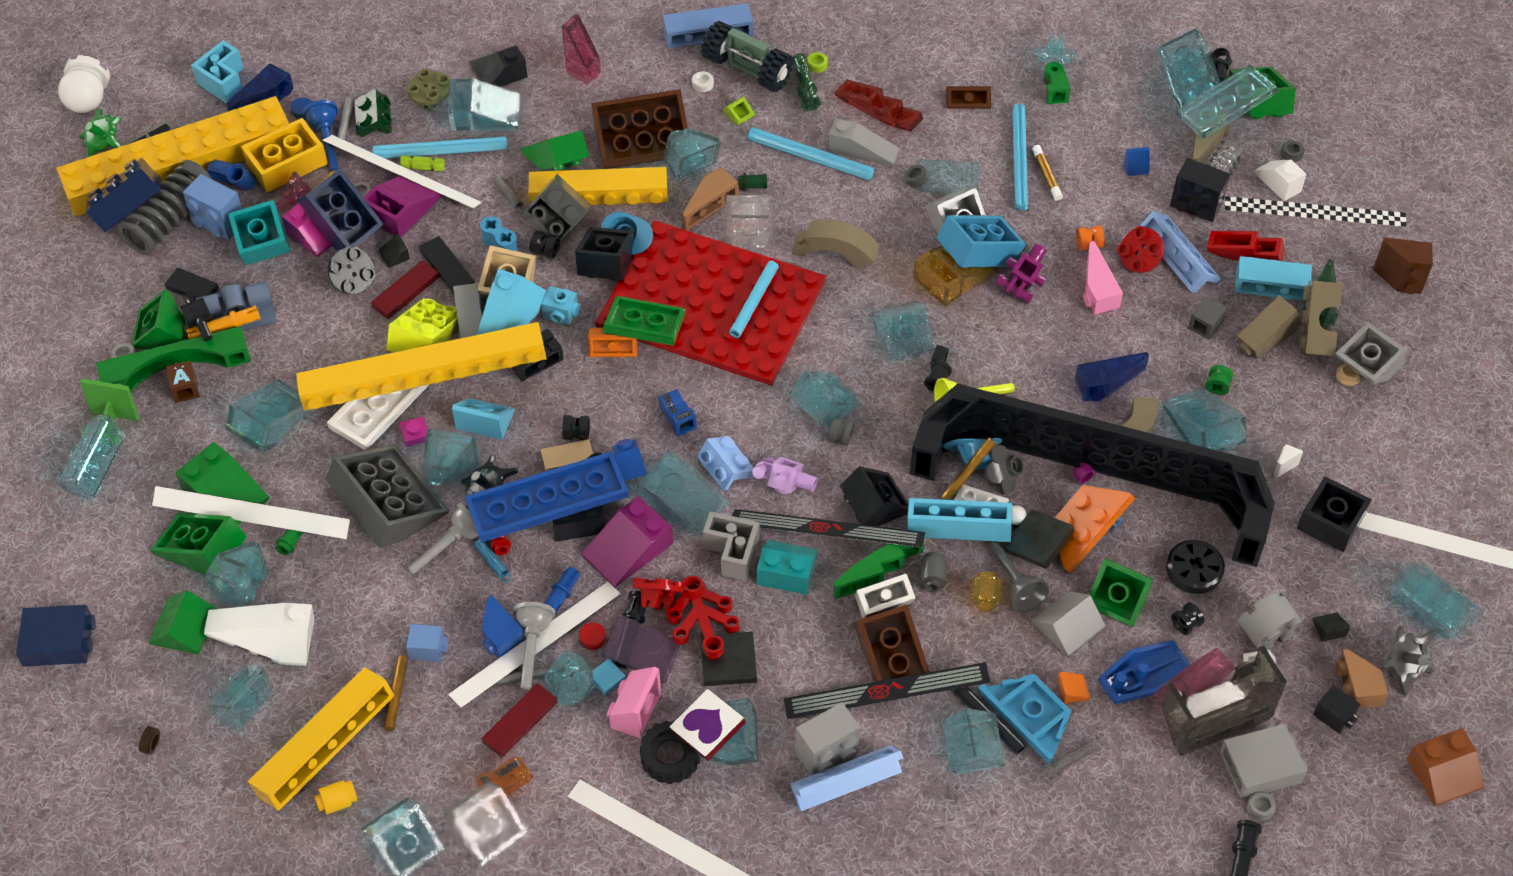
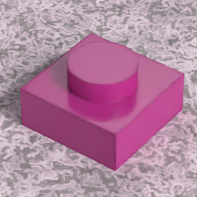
(414, 431)

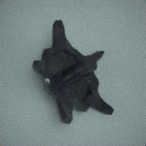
(487, 477)

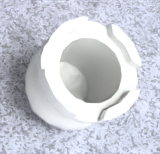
(83, 84)

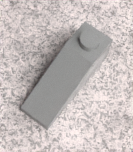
(858, 142)

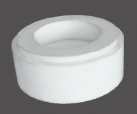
(702, 81)

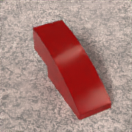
(1246, 244)

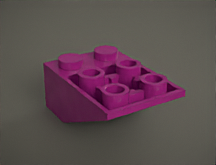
(400, 203)

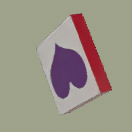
(707, 725)

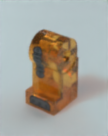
(509, 777)

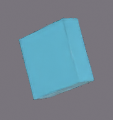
(607, 677)

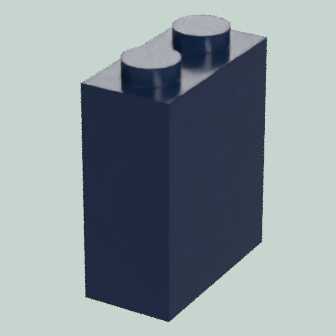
(55, 635)

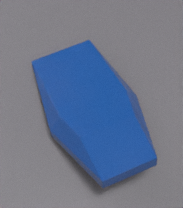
(1143, 671)

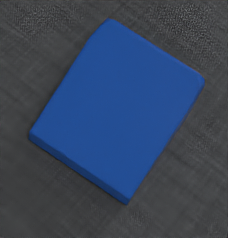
(1137, 161)

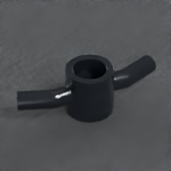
(197, 314)

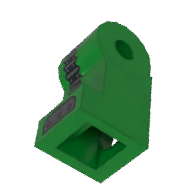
(1057, 84)

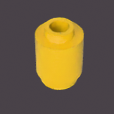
(335, 797)

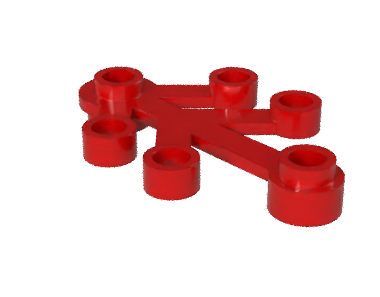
(702, 614)

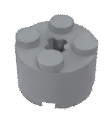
(1270, 621)

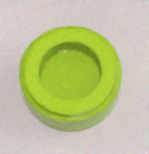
(817, 62)

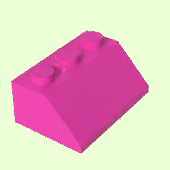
(305, 231)

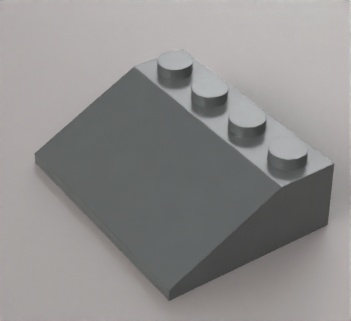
(385, 493)

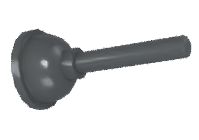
(1026, 590)

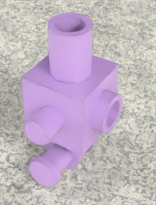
(784, 475)

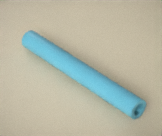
(753, 299)

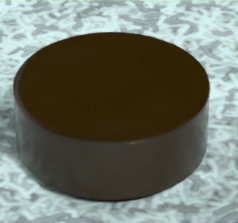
(149, 740)

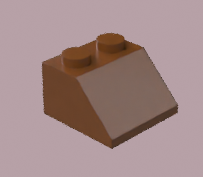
(1447, 766)

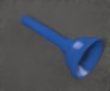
(321, 116)

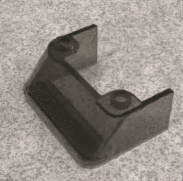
(1225, 708)

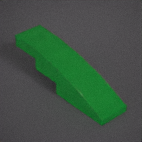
(872, 568)

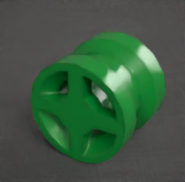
(1219, 380)

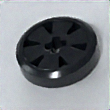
(1193, 552)

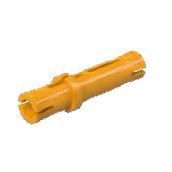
(233, 320)

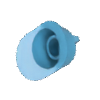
(625, 221)
(968, 448)

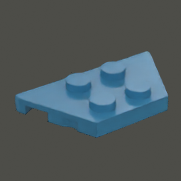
(1030, 711)

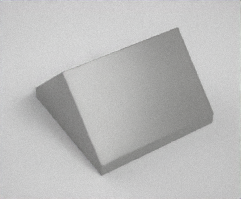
(1070, 622)

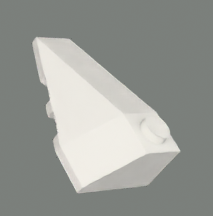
(270, 630)

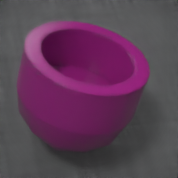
(1083, 473)

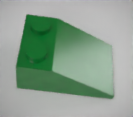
(1278, 104)
(219, 475)
(197, 539)

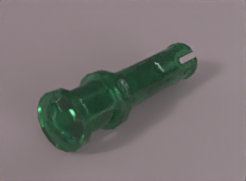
(806, 89)

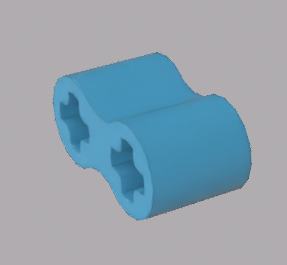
(496, 235)

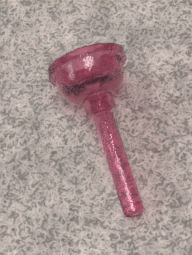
(295, 188)

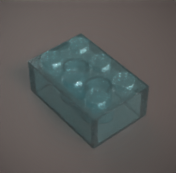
(1188, 66)

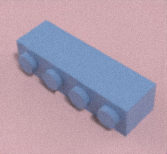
(691, 26)

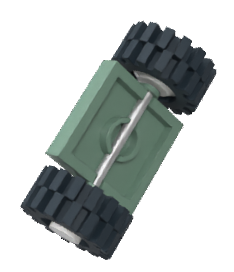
(747, 55)

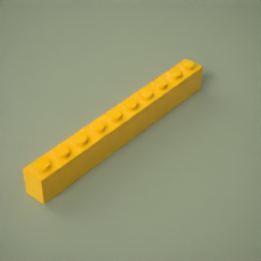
(420, 366)

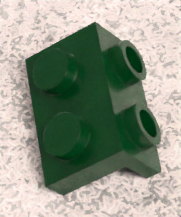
(372, 112)

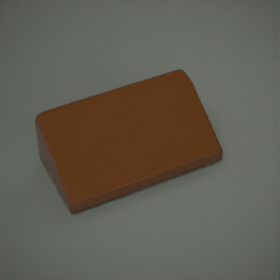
(968, 97)

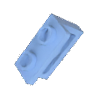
(724, 461)

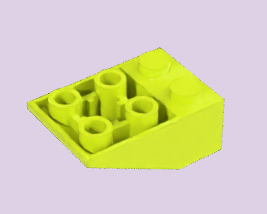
(422, 326)

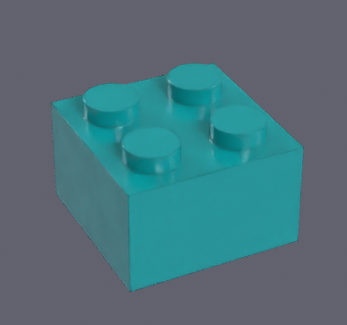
(259, 232)

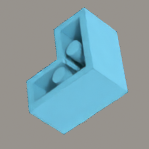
(219, 71)

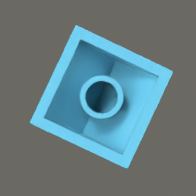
(482, 417)

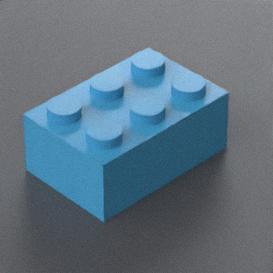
(980, 240)

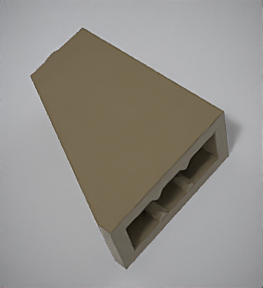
(1269, 328)

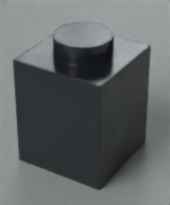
(1337, 710)

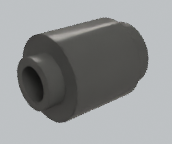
(933, 571)

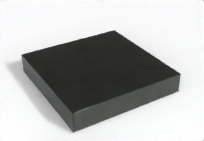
(1039, 538)
(736, 663)

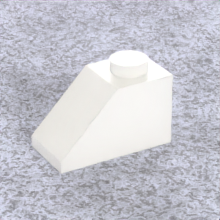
(1282, 177)

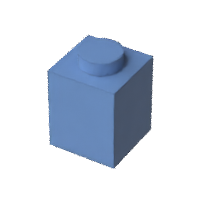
(426, 643)

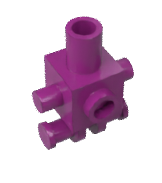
(1024, 273)

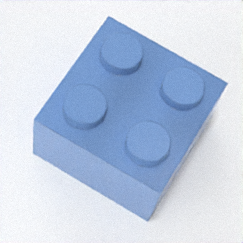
(210, 204)

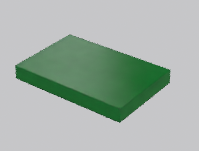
(644, 320)

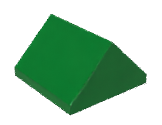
(1120, 592)
(182, 623)

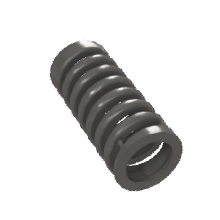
(164, 213)

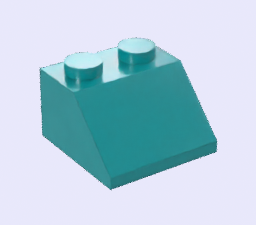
(786, 566)

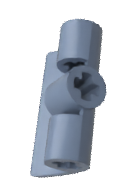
(237, 298)

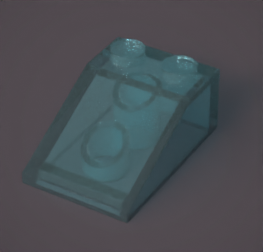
(266, 415)
(1206, 420)
(681, 493)

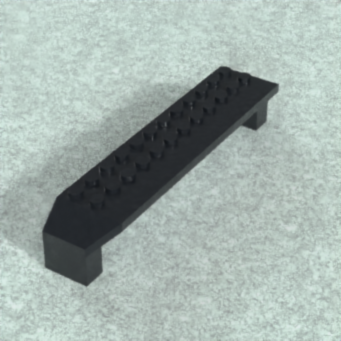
(1109, 449)

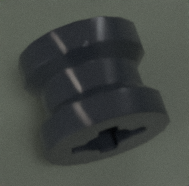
(1187, 618)

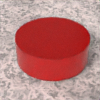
(592, 636)

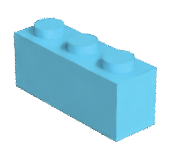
(1272, 278)

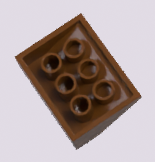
(637, 127)

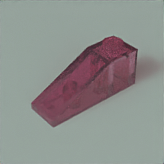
(580, 54)

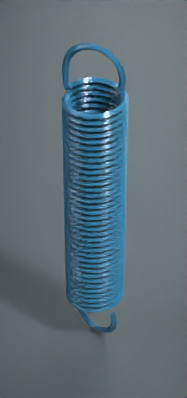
(491, 559)

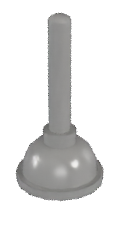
(462, 527)
(533, 619)

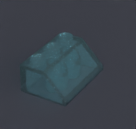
(92, 457)
(1435, 600)

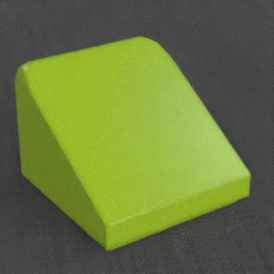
(739, 111)

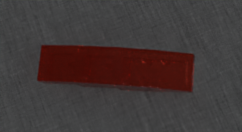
(874, 103)

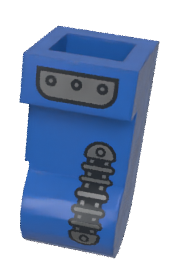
(677, 412)

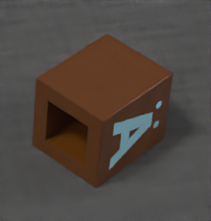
(182, 381)

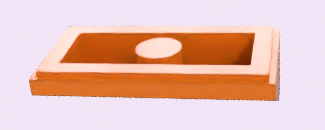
(611, 345)

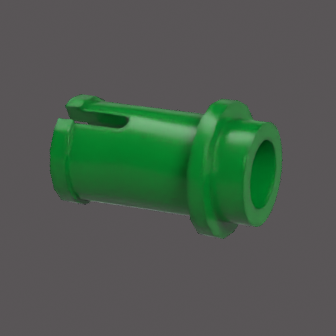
(287, 543)

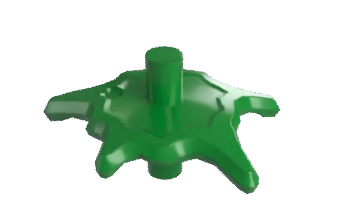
(100, 133)

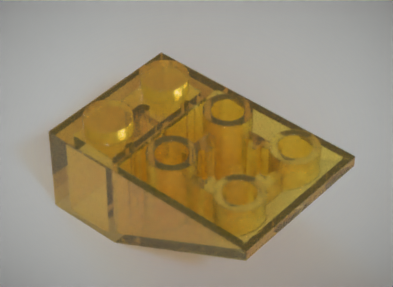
(944, 278)

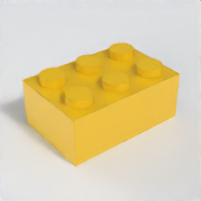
(283, 152)

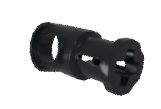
(1220, 64)
(938, 367)

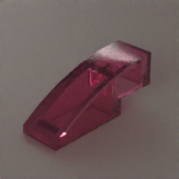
(1200, 675)

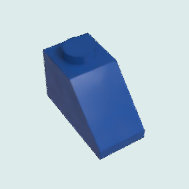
(629, 459)
(499, 629)

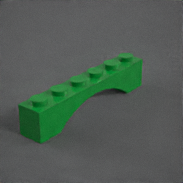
(225, 349)

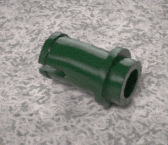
(752, 181)

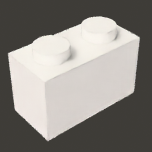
(884, 596)

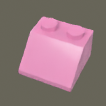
(635, 701)

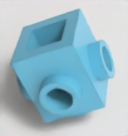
(560, 305)

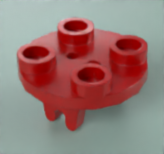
(1134, 242)
(657, 592)

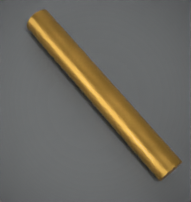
(968, 469)
(397, 687)

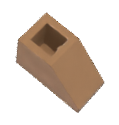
(1361, 680)

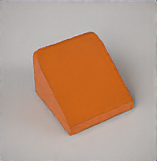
(1072, 687)

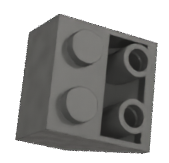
(557, 208)

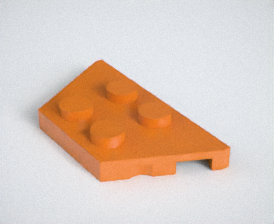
(1092, 515)

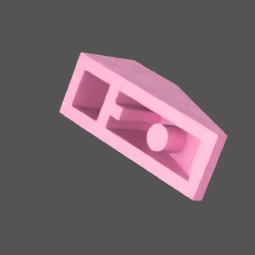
(1101, 287)

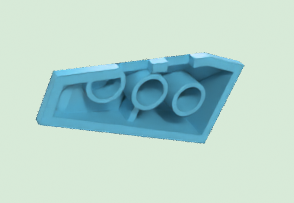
(510, 303)

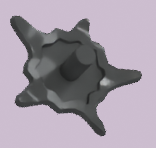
(1409, 657)

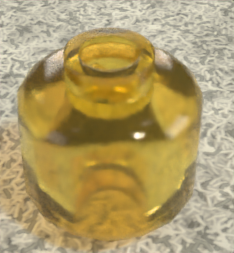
(986, 591)

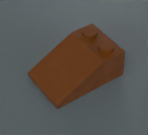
(891, 644)

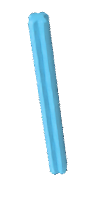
(441, 147)
(811, 153)
(1020, 157)

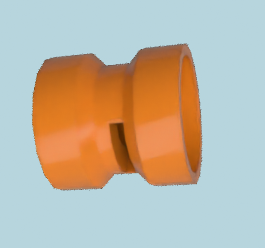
(1085, 236)

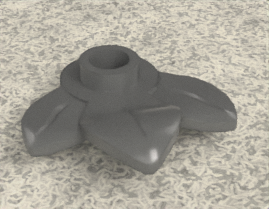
(1004, 468)

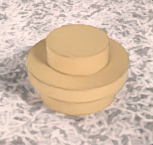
(1347, 375)

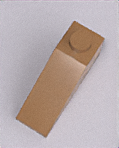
(709, 197)

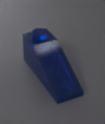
(267, 84)
(1104, 377)

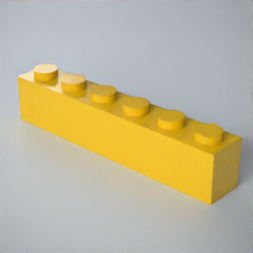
(609, 185)
(321, 739)

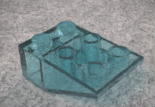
(482, 106)

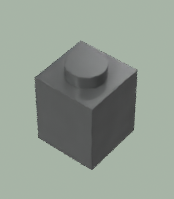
(1207, 317)

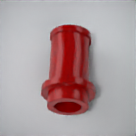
(501, 545)

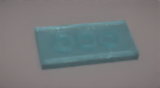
(1226, 101)

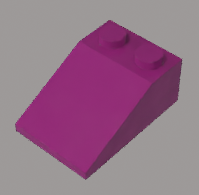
(628, 542)

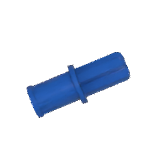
(561, 590)

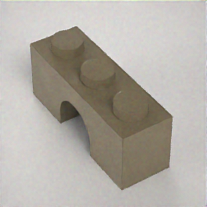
(1315, 338)

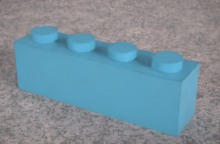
(961, 519)

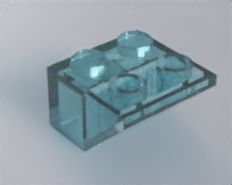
(824, 396)
(237, 574)

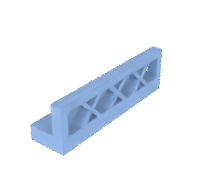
(1181, 254)
(847, 777)

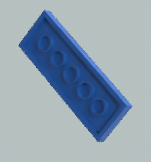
(546, 496)

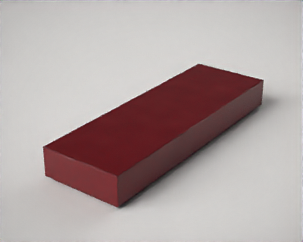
(405, 289)
(519, 720)

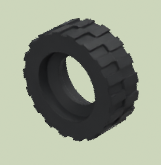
(666, 772)

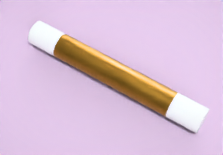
(1048, 175)

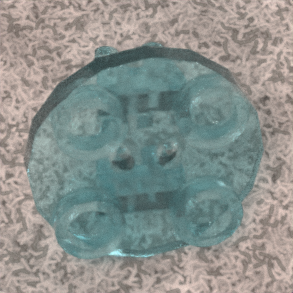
(1055, 50)
(574, 669)

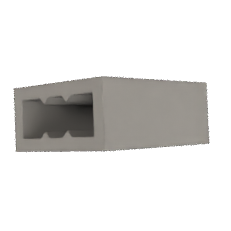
(1263, 760)

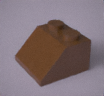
(1404, 264)

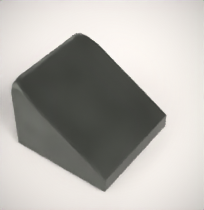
(394, 251)
(1331, 626)

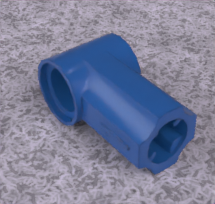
(232, 174)

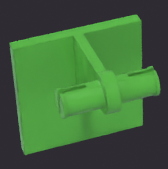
(109, 399)

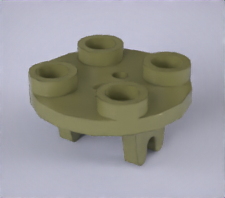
(429, 88)

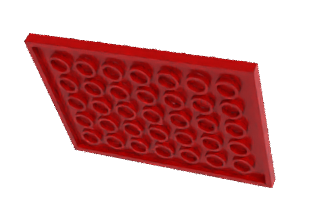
(712, 286)

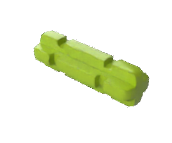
(422, 163)

